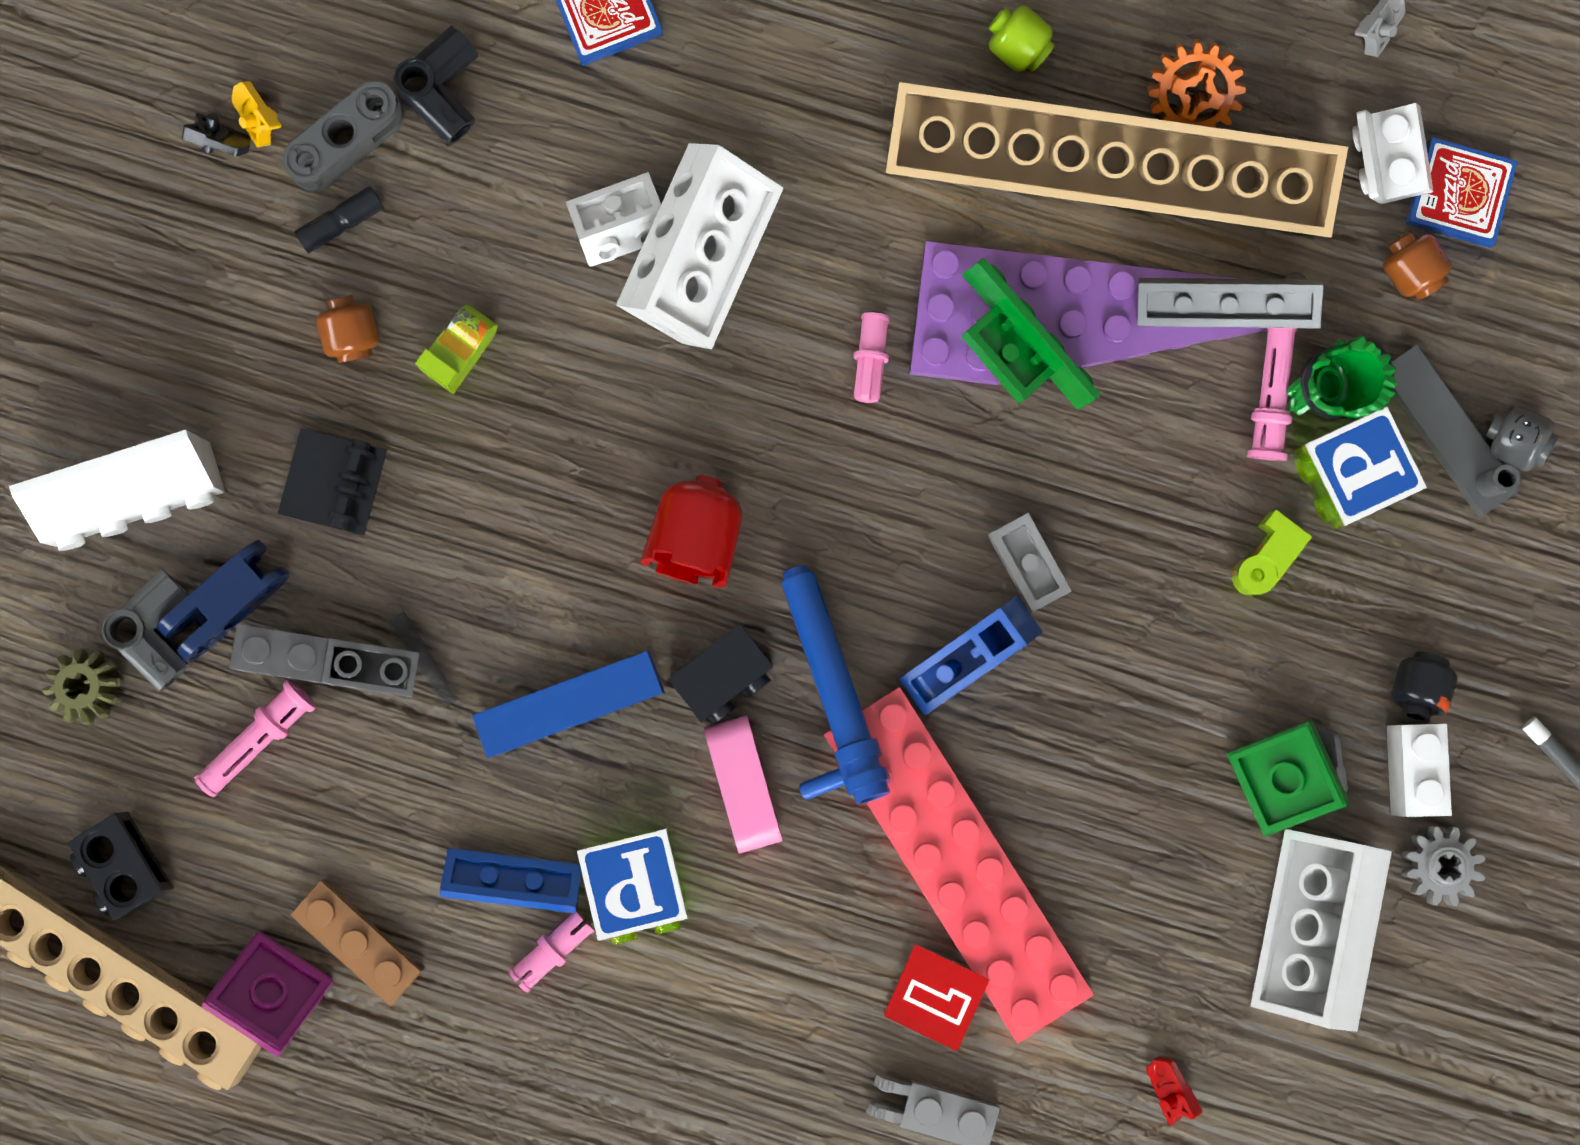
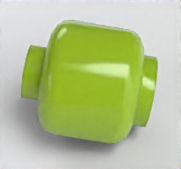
(1020, 38)

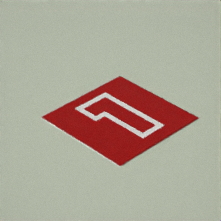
(936, 997)

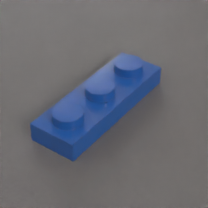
(511, 880)

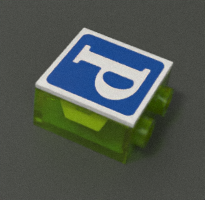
(1358, 469)
(633, 886)

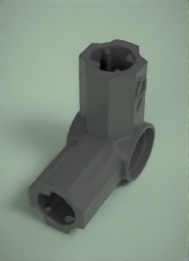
(148, 649)

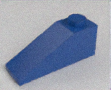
(971, 655)

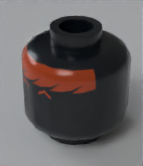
(1424, 686)

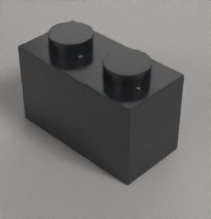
(721, 675)

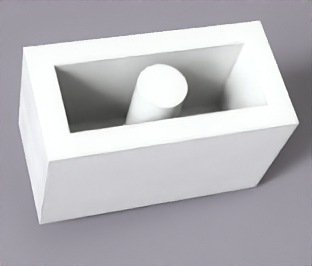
(1419, 770)

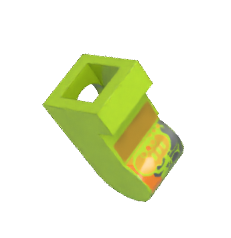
(457, 348)
(1272, 556)

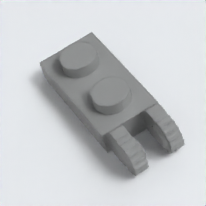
(937, 1112)

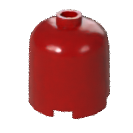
(694, 532)

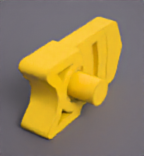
(254, 113)

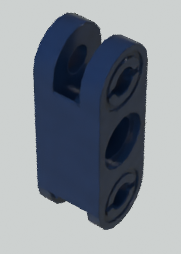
(222, 601)

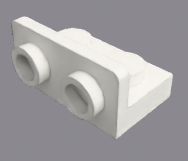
(1393, 154)
(615, 218)

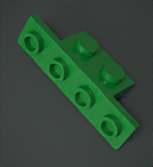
(1018, 345)

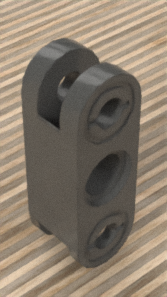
(353, 113)

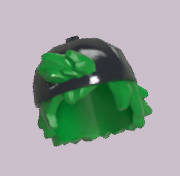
(1344, 381)

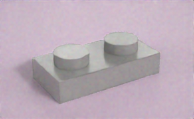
(1029, 563)

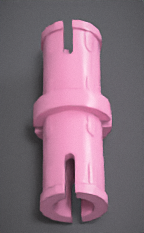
(551, 950)

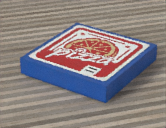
(608, 26)
(1467, 193)

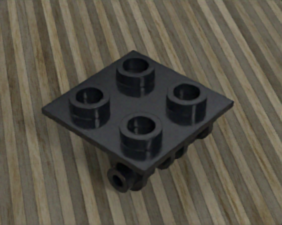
(332, 481)

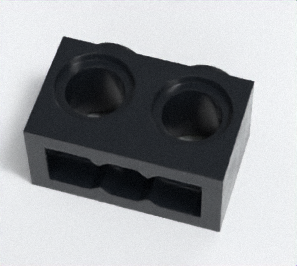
(130, 858)

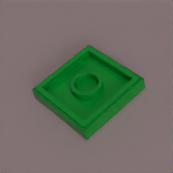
(1288, 778)

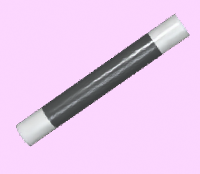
(1553, 749)

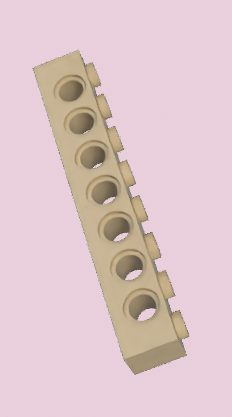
(118, 966)

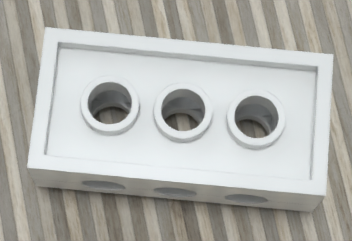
(700, 245)

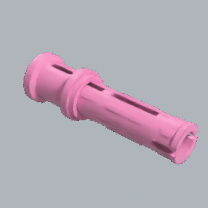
(1271, 415)
(269, 724)

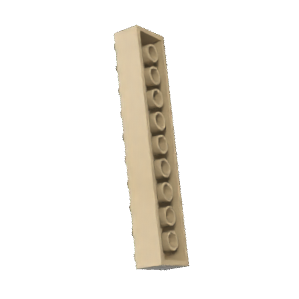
(1116, 159)

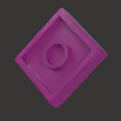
(267, 993)

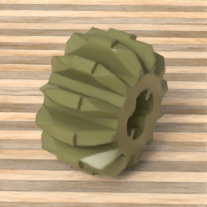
(66, 690)

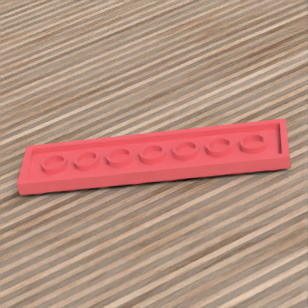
(968, 875)

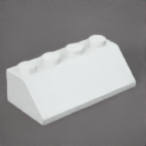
(119, 490)
(1321, 930)

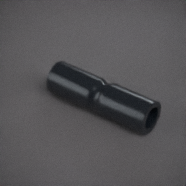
(334, 222)

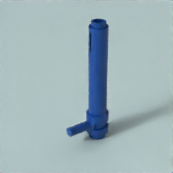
(857, 750)

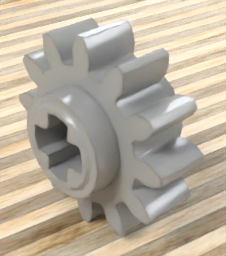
(1459, 866)

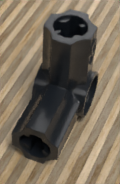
(438, 66)

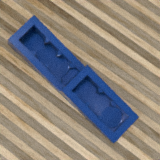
(568, 704)

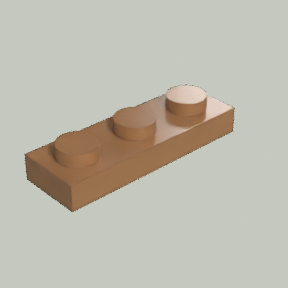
(356, 942)

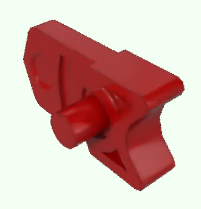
(1173, 1092)

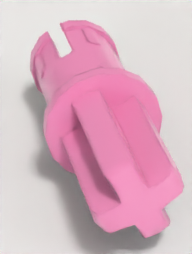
(871, 357)

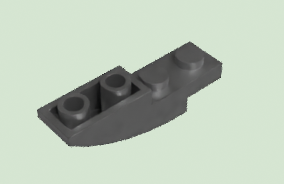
(324, 660)

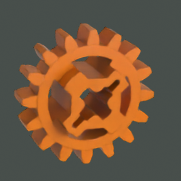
(1203, 71)

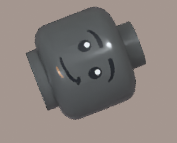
(1522, 438)

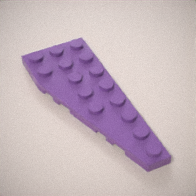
(1078, 301)

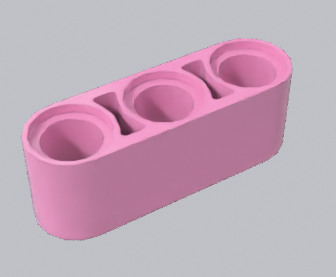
(742, 784)

